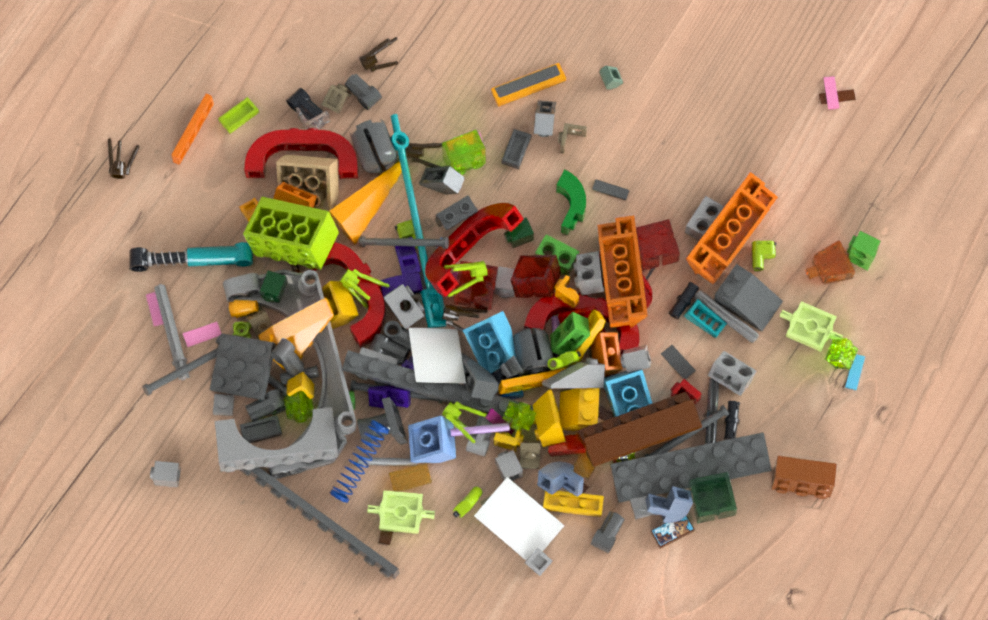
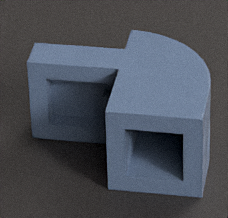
(558, 476)
(671, 508)

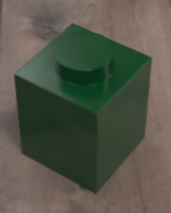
(520, 234)
(273, 287)

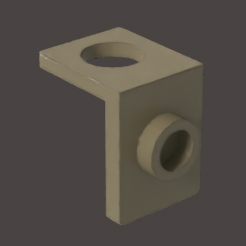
(568, 129)
(259, 321)

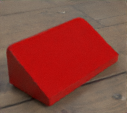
(571, 446)

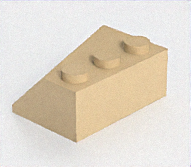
(312, 175)

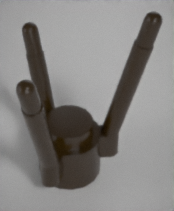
(369, 59)
(416, 151)
(118, 169)
(452, 312)

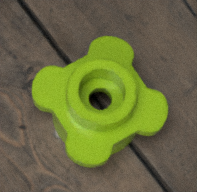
(242, 325)

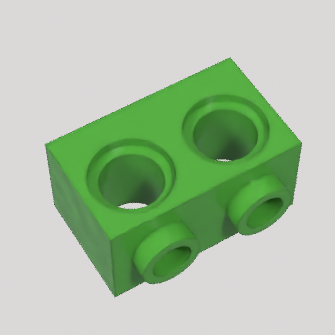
(561, 250)
(863, 250)
(569, 334)

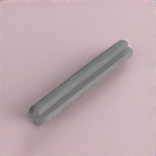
(727, 316)

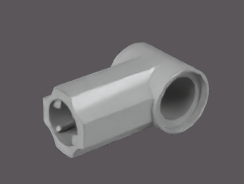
(482, 440)

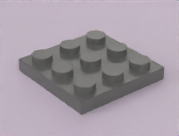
(242, 366)

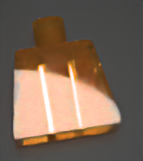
(831, 265)

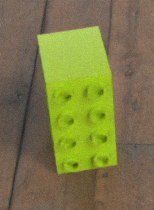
(291, 233)

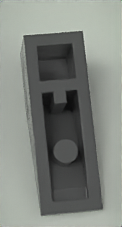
(479, 381)

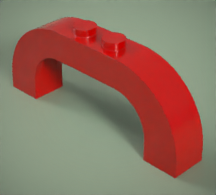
(301, 140)
(464, 238)
(550, 306)
(374, 320)

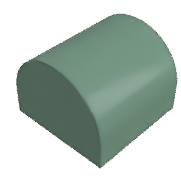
(610, 77)

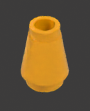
(241, 308)

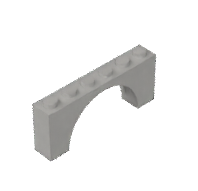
(238, 454)

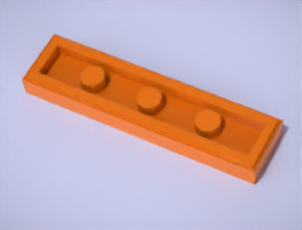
(192, 129)

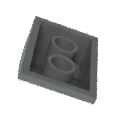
(748, 298)

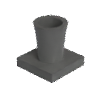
(390, 419)

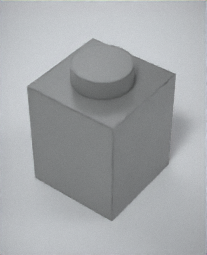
(503, 285)
(636, 359)
(508, 465)
(165, 474)

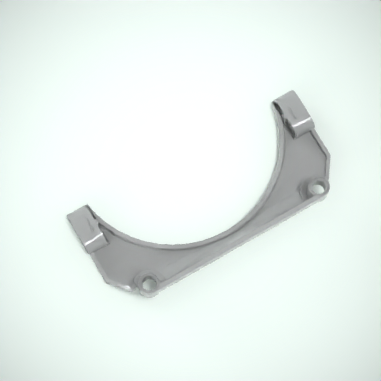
(334, 390)

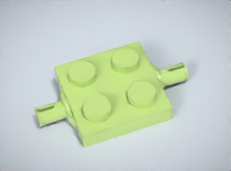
(810, 326)
(401, 512)

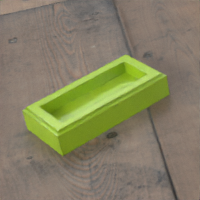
(238, 115)

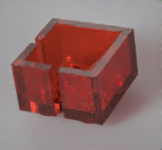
(654, 241)
(535, 276)
(480, 293)

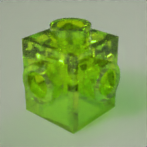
(841, 353)
(298, 407)
(519, 416)

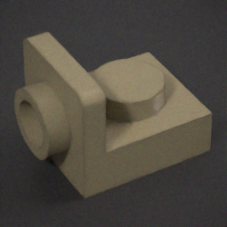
(336, 97)
(530, 455)

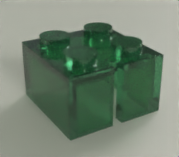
(712, 497)

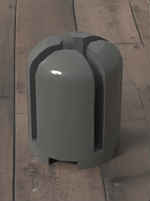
(362, 141)
(532, 351)

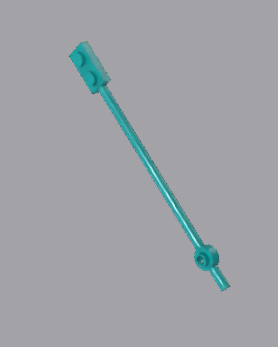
(431, 299)

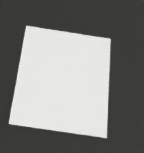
(436, 355)
(518, 519)

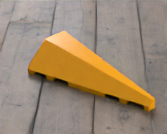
(358, 209)

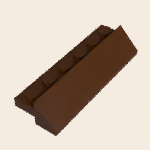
(639, 429)

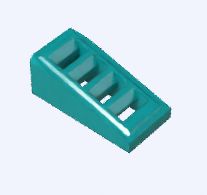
(703, 309)

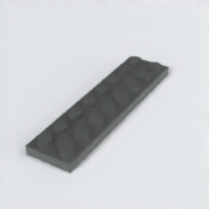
(675, 468)

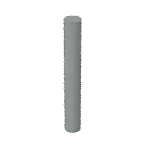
(388, 461)

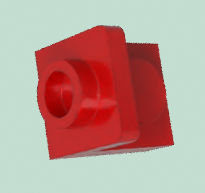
(686, 387)

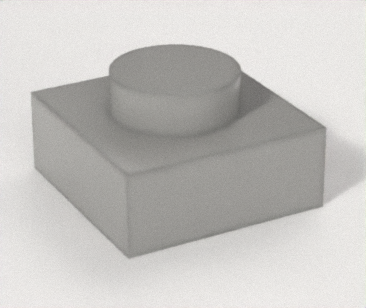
(223, 404)
(639, 507)
(538, 561)

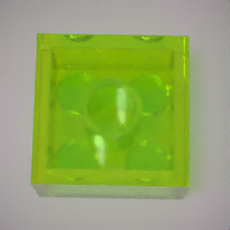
(464, 152)

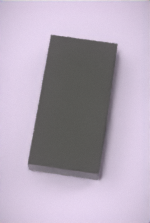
(516, 149)
(261, 429)

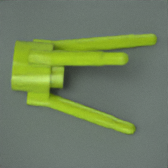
(476, 269)
(350, 282)
(452, 413)

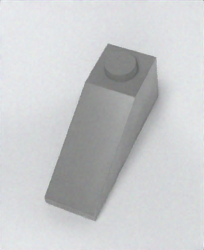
(580, 375)

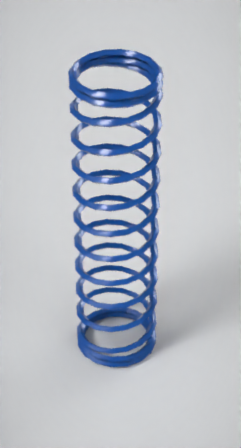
(341, 496)

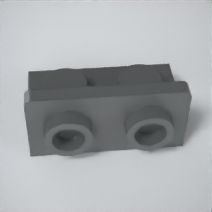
(456, 213)

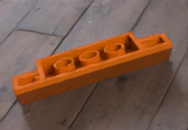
(731, 228)
(622, 272)

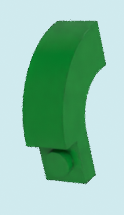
(573, 191)

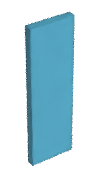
(855, 372)

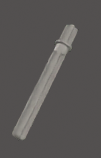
(171, 330)

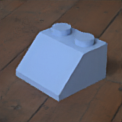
(431, 441)

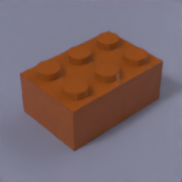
(804, 477)

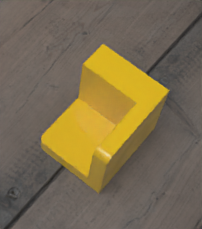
(300, 383)

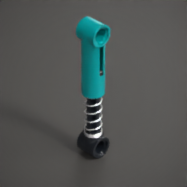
(238, 254)

